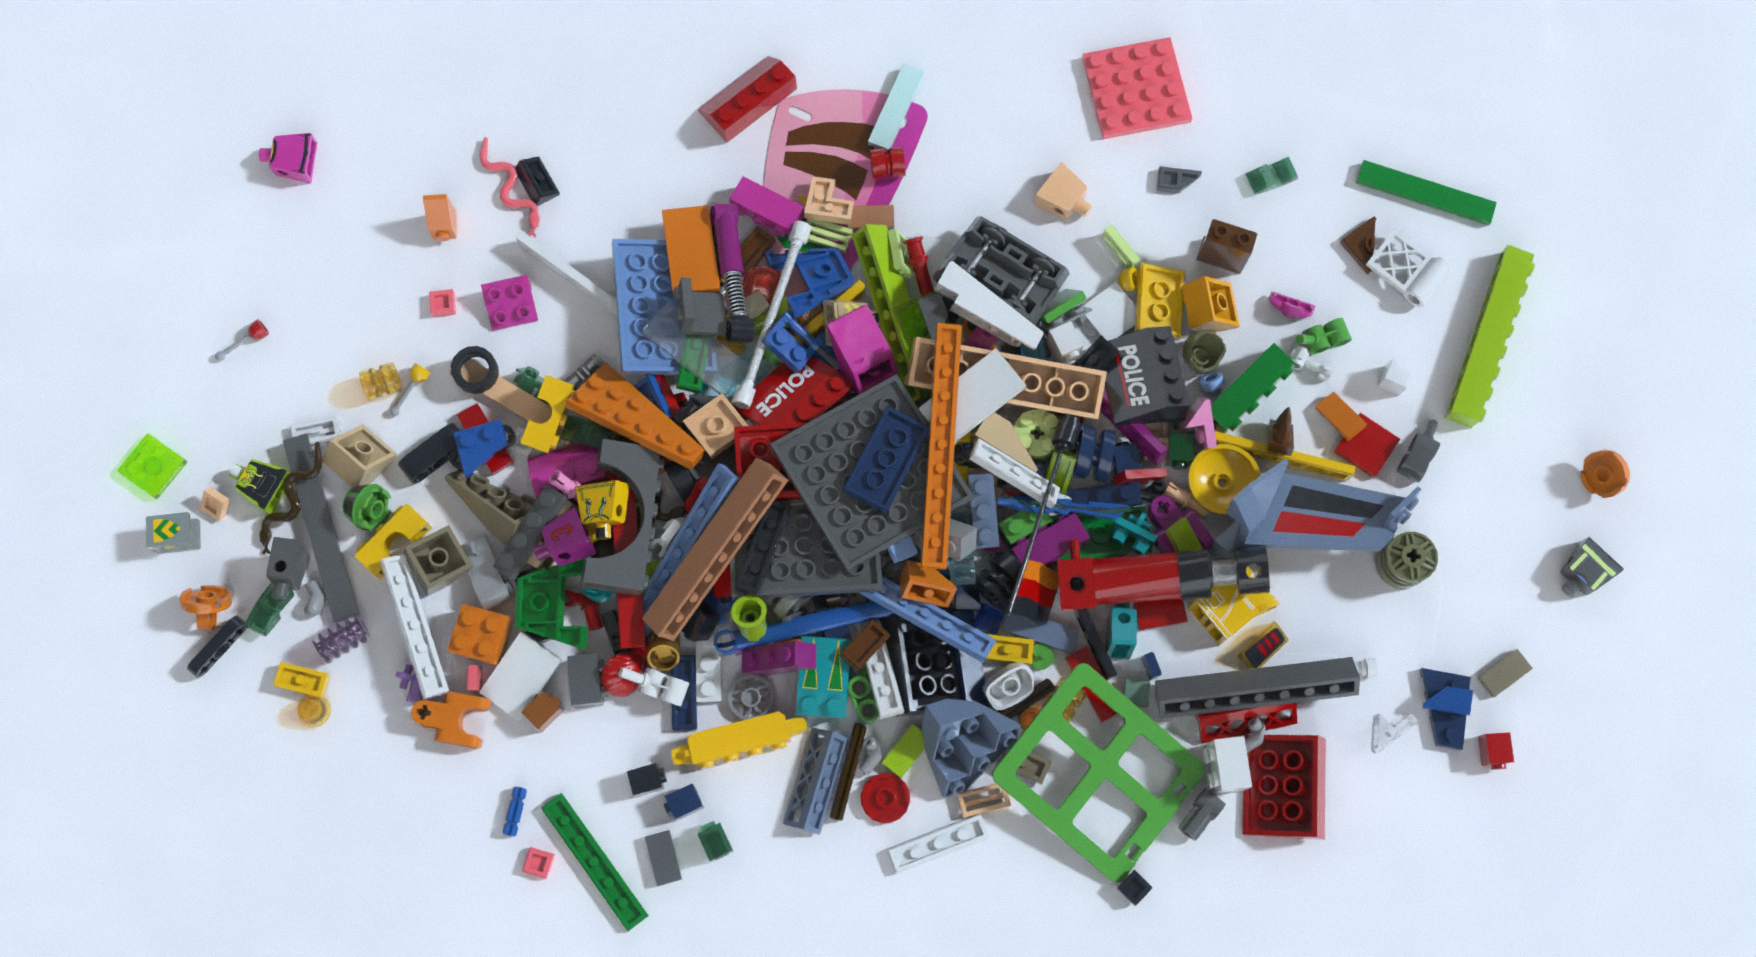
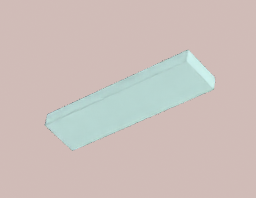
(896, 108)

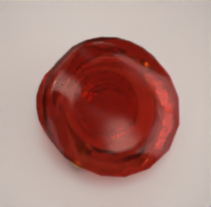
(762, 279)

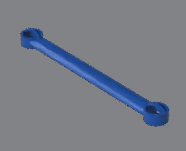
(805, 625)

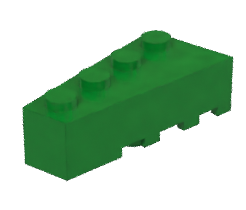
(1250, 387)

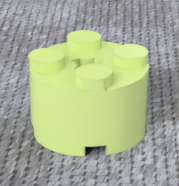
(1041, 423)

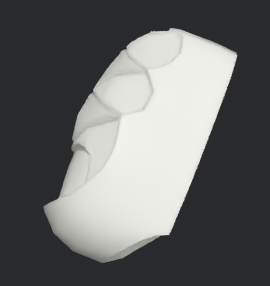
(1009, 686)

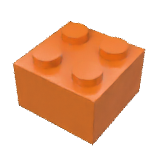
(480, 635)

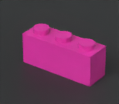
(766, 207)

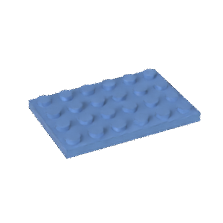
(640, 293)

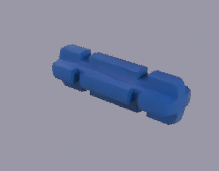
(514, 811)

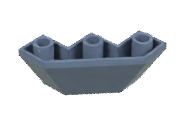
(964, 741)

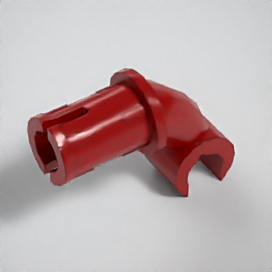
(588, 606)

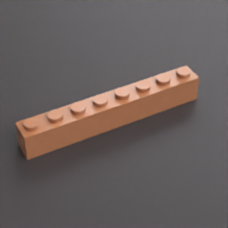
(714, 549)

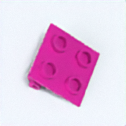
(509, 302)

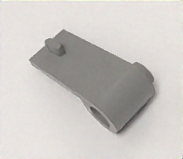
(486, 579)

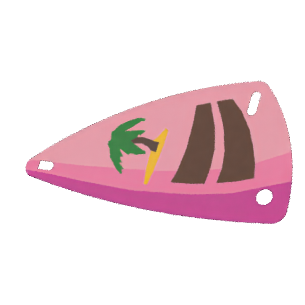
(832, 148)

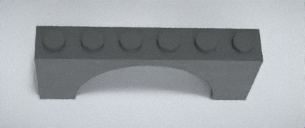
(627, 569)

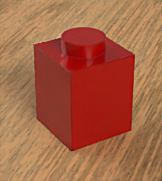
(1496, 750)

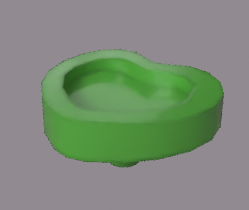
(1042, 657)

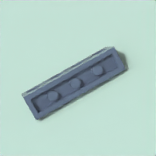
(820, 780)

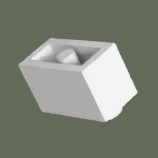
(1064, 344)

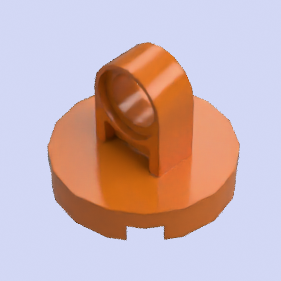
(1605, 473)
(206, 604)

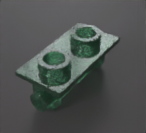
(529, 380)

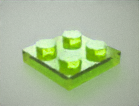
(152, 466)

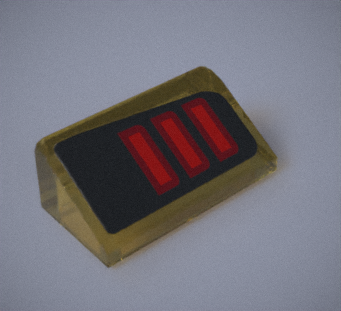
(1263, 646)

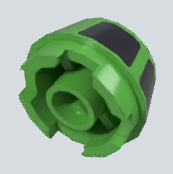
(367, 506)

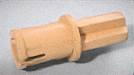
(1184, 499)

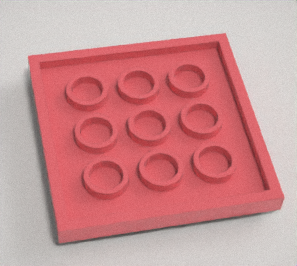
(1136, 88)

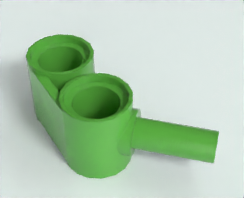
(1320, 339)
(865, 699)

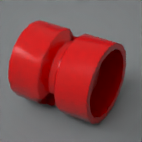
(887, 163)

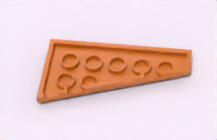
(623, 409)

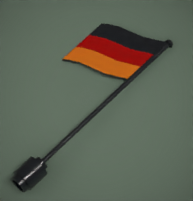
(1037, 583)

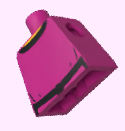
(291, 156)

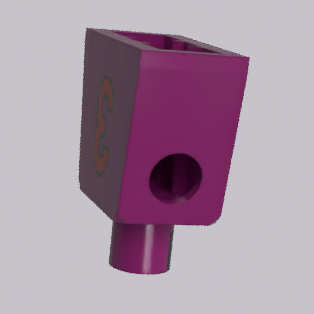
(565, 540)

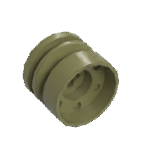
(1397, 568)

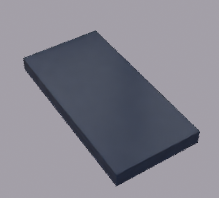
(886, 459)

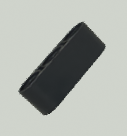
(429, 455)

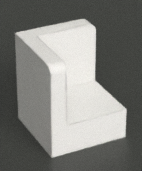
(1394, 378)

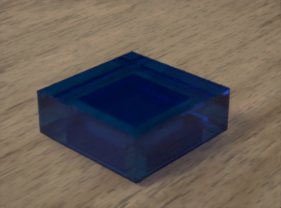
(988, 619)

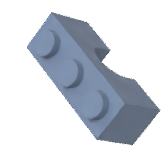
(984, 509)

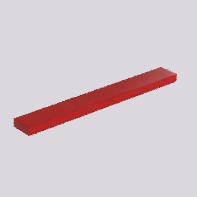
(628, 606)

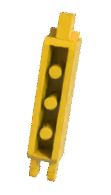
(738, 739)

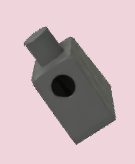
(286, 566)

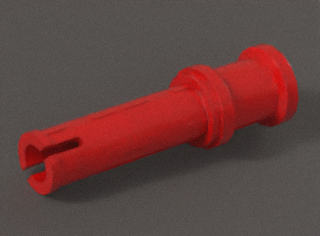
(919, 262)

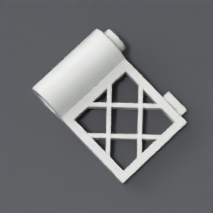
(1426, 276)

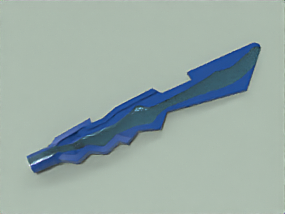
(1064, 506)

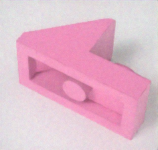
(1201, 416)

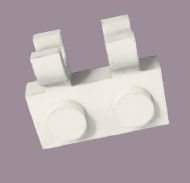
(671, 530)

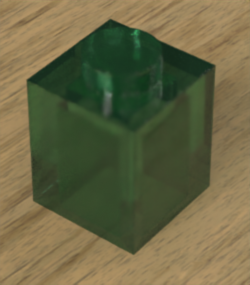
(715, 841)

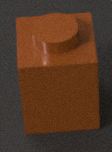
(543, 710)

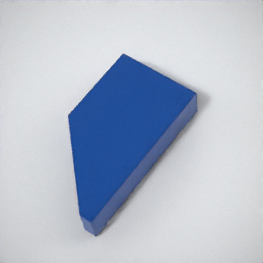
(1451, 700)

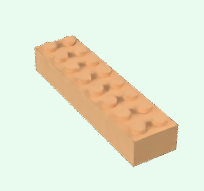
(1049, 384)

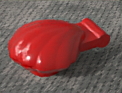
(634, 661)

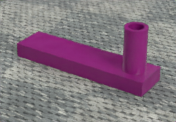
(1138, 434)

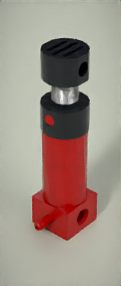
(1157, 576)

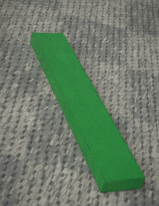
(1426, 192)
(595, 862)

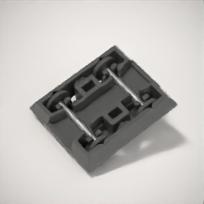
(1007, 268)

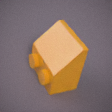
(1210, 305)

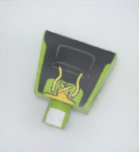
(260, 483)

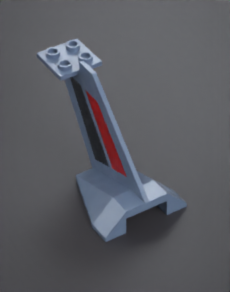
(1311, 514)

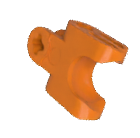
(449, 716)

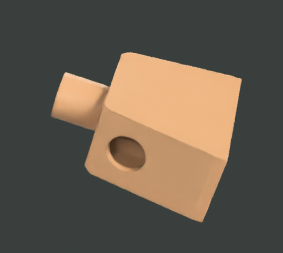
(1063, 194)

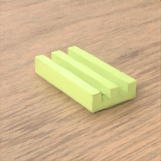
(832, 227)
(1120, 247)
(900, 253)

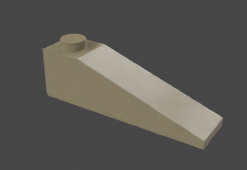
(494, 506)

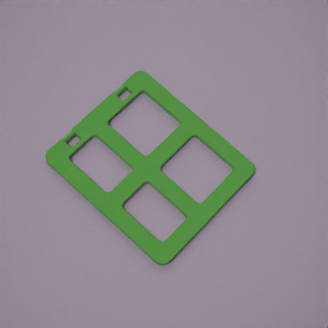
(1102, 766)

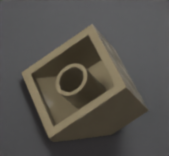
(437, 560)

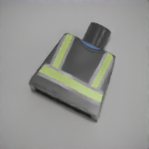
(1588, 568)

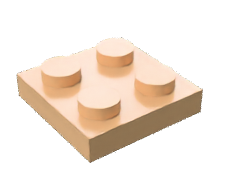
(715, 425)

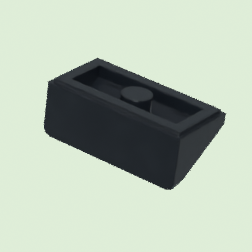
(536, 180)

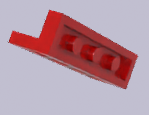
(1225, 718)

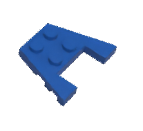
(821, 272)

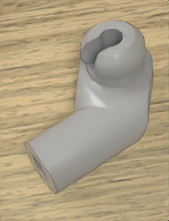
(316, 600)
(1256, 736)
(873, 755)

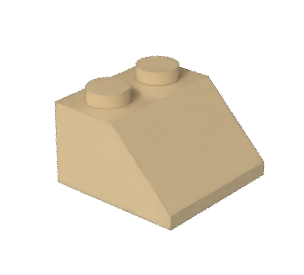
(358, 456)

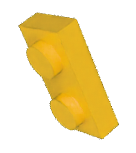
(1011, 650)
(301, 679)

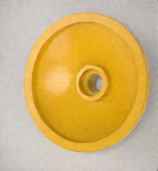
(1220, 463)

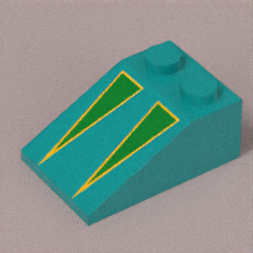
(824, 689)

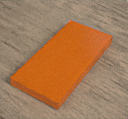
(691, 248)

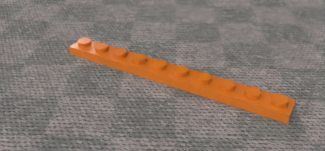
(941, 446)

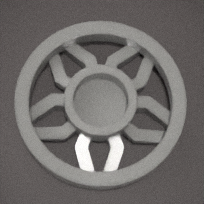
(750, 696)

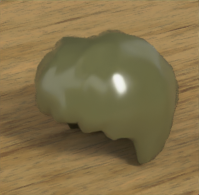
(1203, 351)

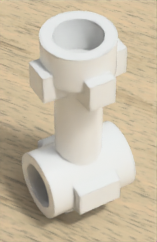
(1301, 359)

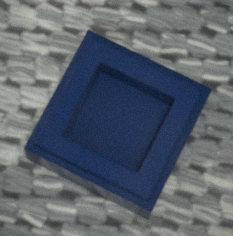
(1151, 666)

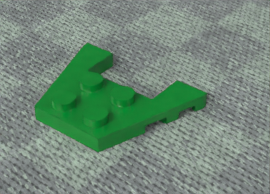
(541, 604)

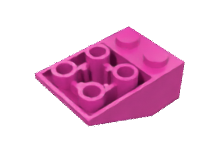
(861, 349)

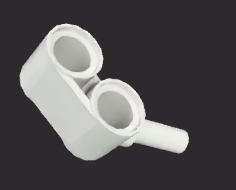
(657, 685)

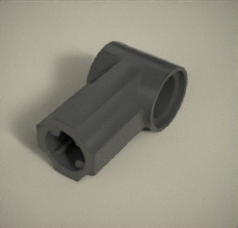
(1205, 808)

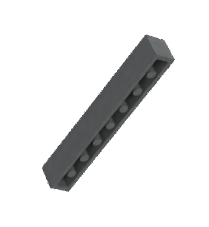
(1257, 687)

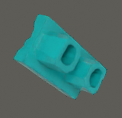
(1143, 538)

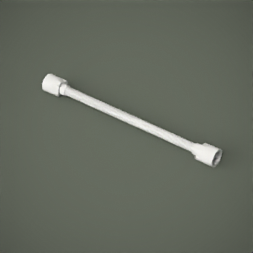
(744, 393)

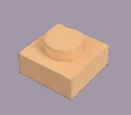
(214, 503)

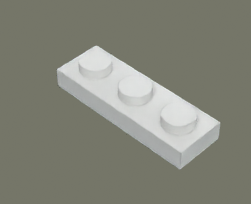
(708, 671)

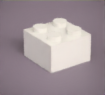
(1227, 765)

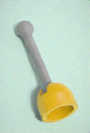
(418, 375)

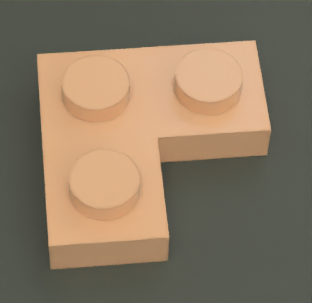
(825, 208)

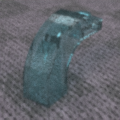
(963, 571)

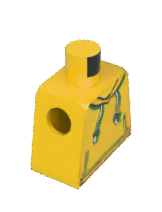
(603, 505)

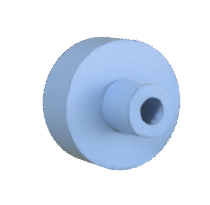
(1212, 382)

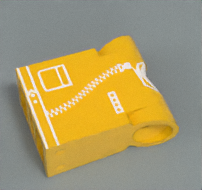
(1229, 611)

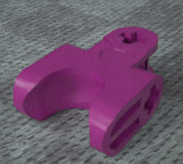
(1166, 519)

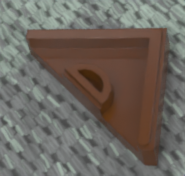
(1361, 243)

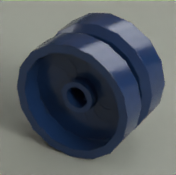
(1095, 454)

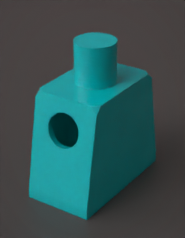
(1121, 632)

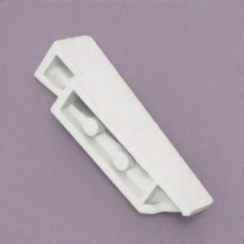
(985, 308)

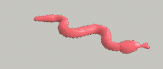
(508, 185)

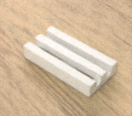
(316, 423)

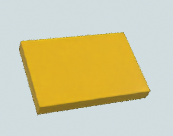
(1159, 298)

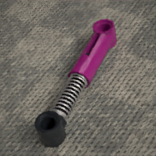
(725, 219)

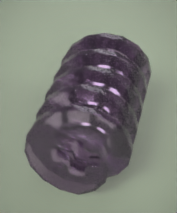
(341, 639)

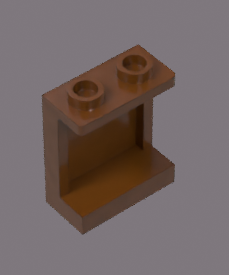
(1227, 246)

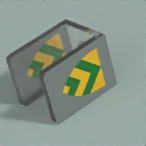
(172, 533)

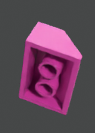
(573, 461)

